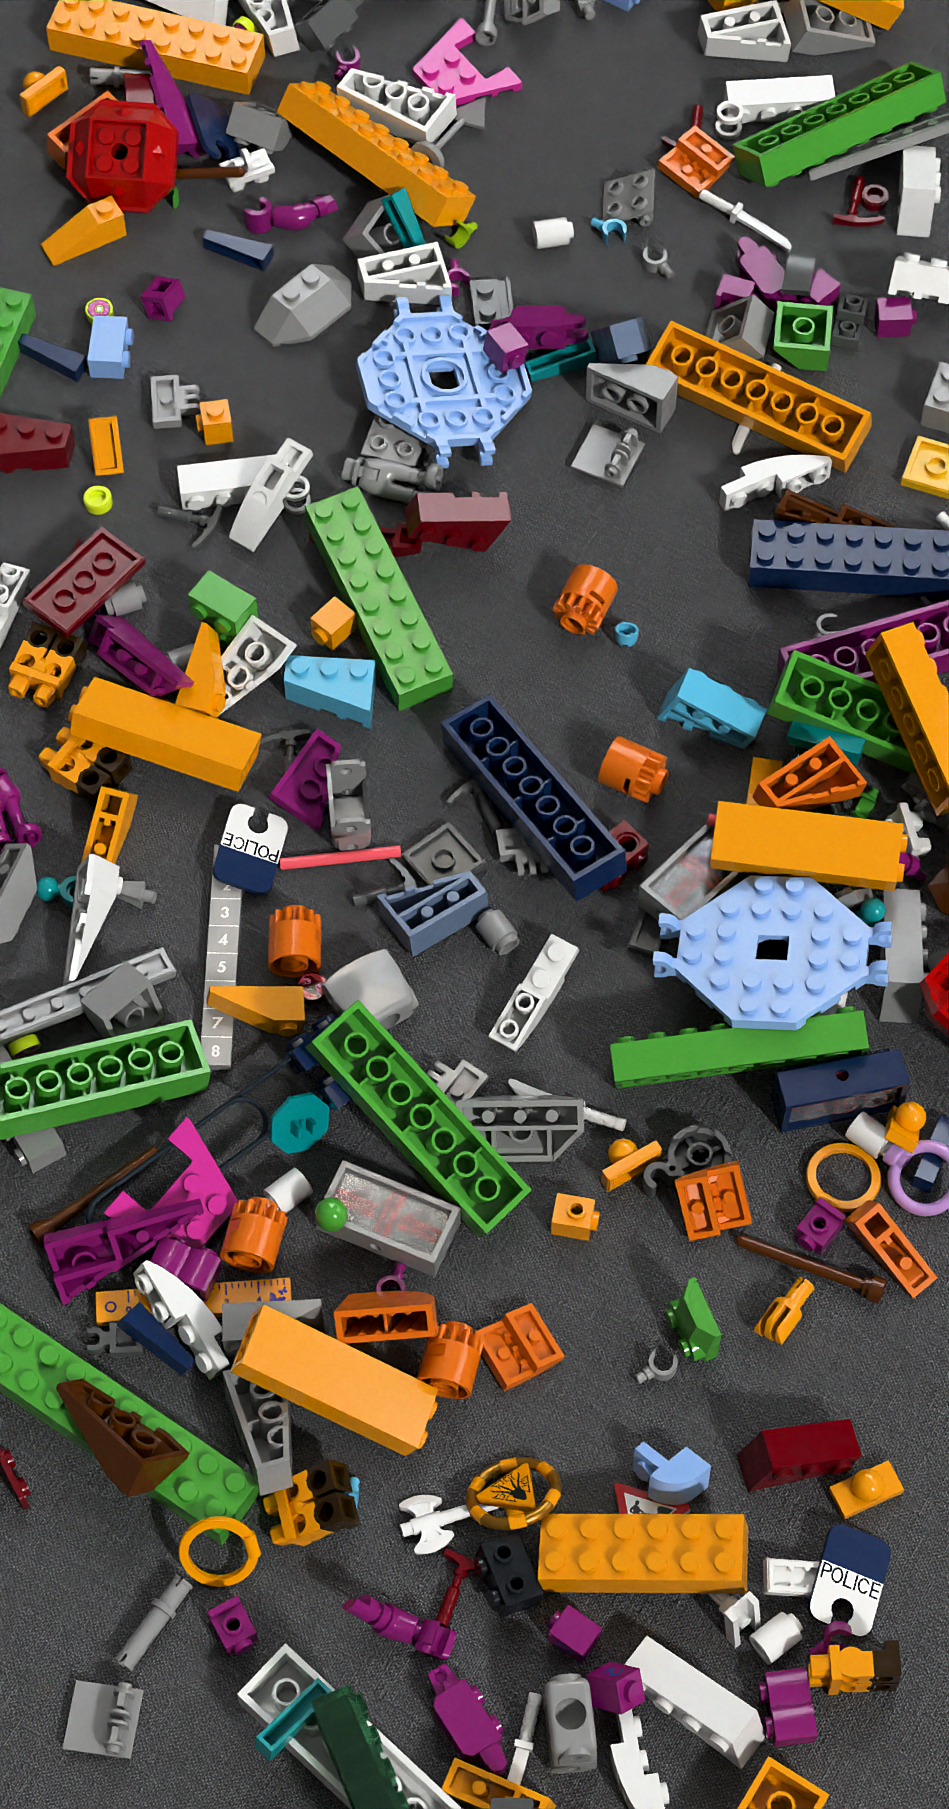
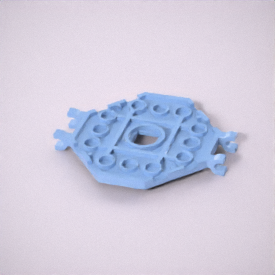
(400, 388)
(822, 962)

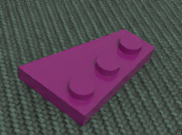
(304, 784)

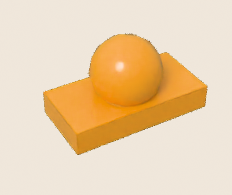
(42, 89)
(106, 445)
(905, 1125)
(628, 1162)
(866, 1489)

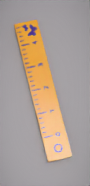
(114, 1305)

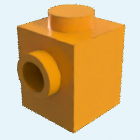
(215, 422)
(333, 623)
(574, 1217)

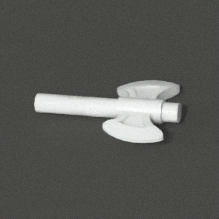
(430, 1523)

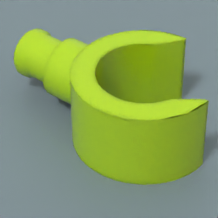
(462, 234)

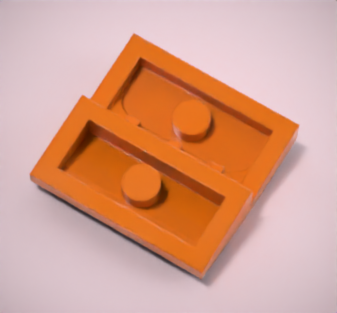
(696, 161)
(713, 1200)
(519, 1347)

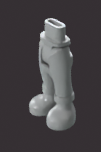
(378, 477)

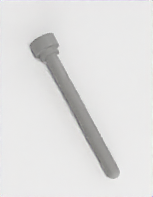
(487, 32)

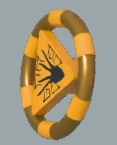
(512, 1493)

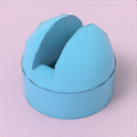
(626, 628)

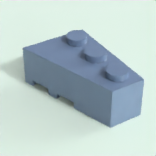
(620, 342)
(433, 911)

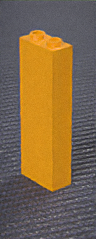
(164, 733)
(808, 845)
(335, 1381)

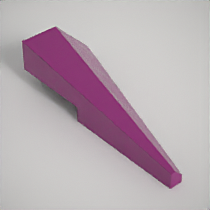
(171, 101)
(94, 1250)

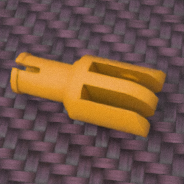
(784, 1312)

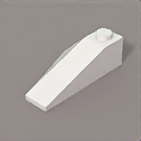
(253, 658)
(93, 896)

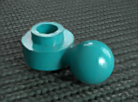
(49, 889)
(871, 911)

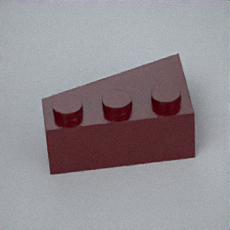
(34, 444)
(458, 521)
(798, 1453)

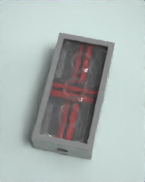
(687, 880)
(394, 1218)

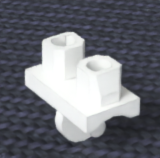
(256, 167)
(911, 823)

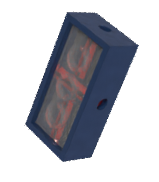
(839, 1089)

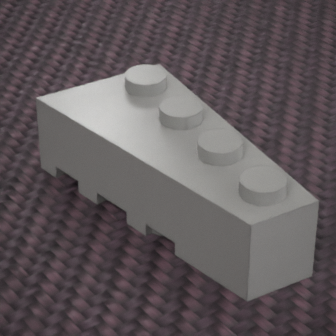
(905, 957)
(264, 1431)

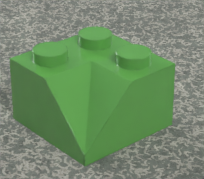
(803, 334)
(222, 606)

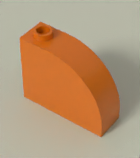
(386, 1316)

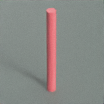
(340, 857)

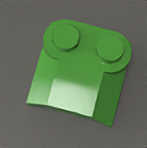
(694, 1324)

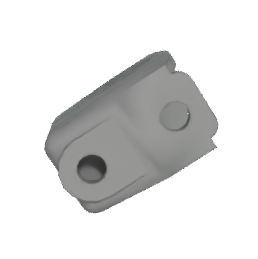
(348, 807)
(376, 984)
(569, 1724)

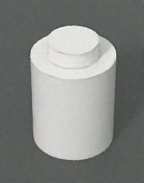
(552, 232)
(868, 1135)
(288, 1190)
(776, 1636)

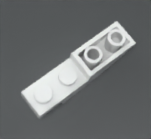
(776, 474)
(267, 492)
(12, 589)
(534, 994)
(178, 1305)
(629, 1766)

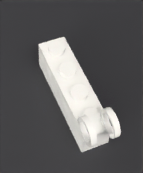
(770, 100)
(228, 483)

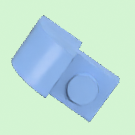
(672, 1480)

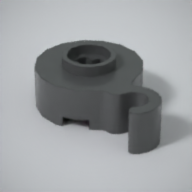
(683, 1148)

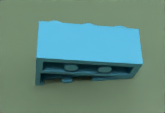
(332, 685)
(713, 708)

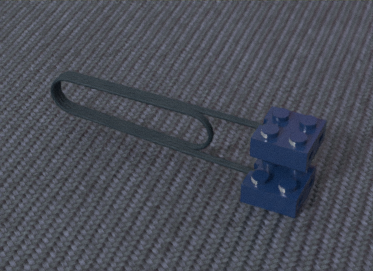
(299, 1060)

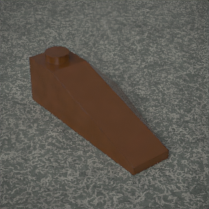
(125, 1448)

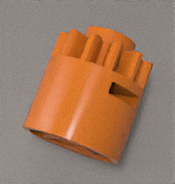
(585, 599)
(633, 769)
(294, 941)
(254, 1235)
(451, 1360)

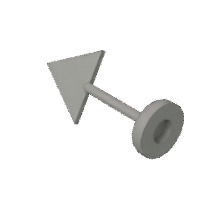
(469, 114)

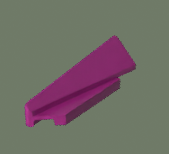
(136, 656)

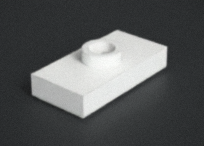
(789, 1577)

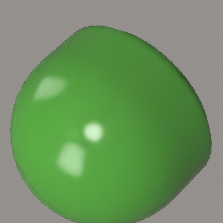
(331, 1214)

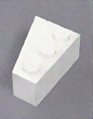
(746, 33)
(918, 190)
(408, 273)
(920, 278)

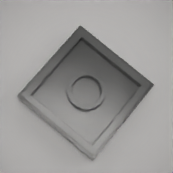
(442, 855)

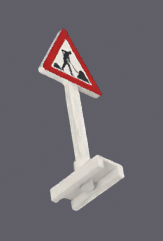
(736, 1612)

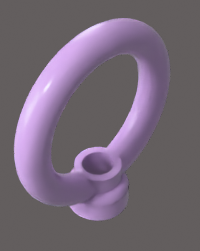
(897, 1159)

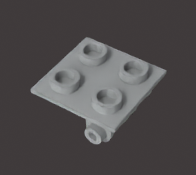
(630, 198)
(392, 443)
(609, 454)
(103, 1719)

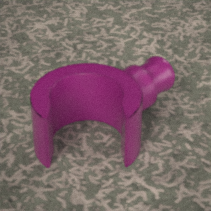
(344, 66)
(457, 273)
(393, 1279)
(829, 1631)

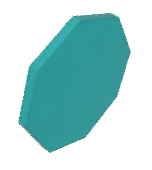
(299, 1123)

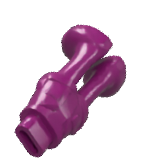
(9, 800)

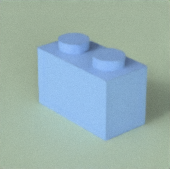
(109, 347)

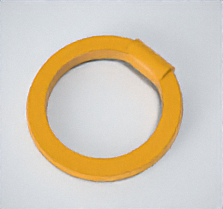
(867, 1159)
(221, 1522)

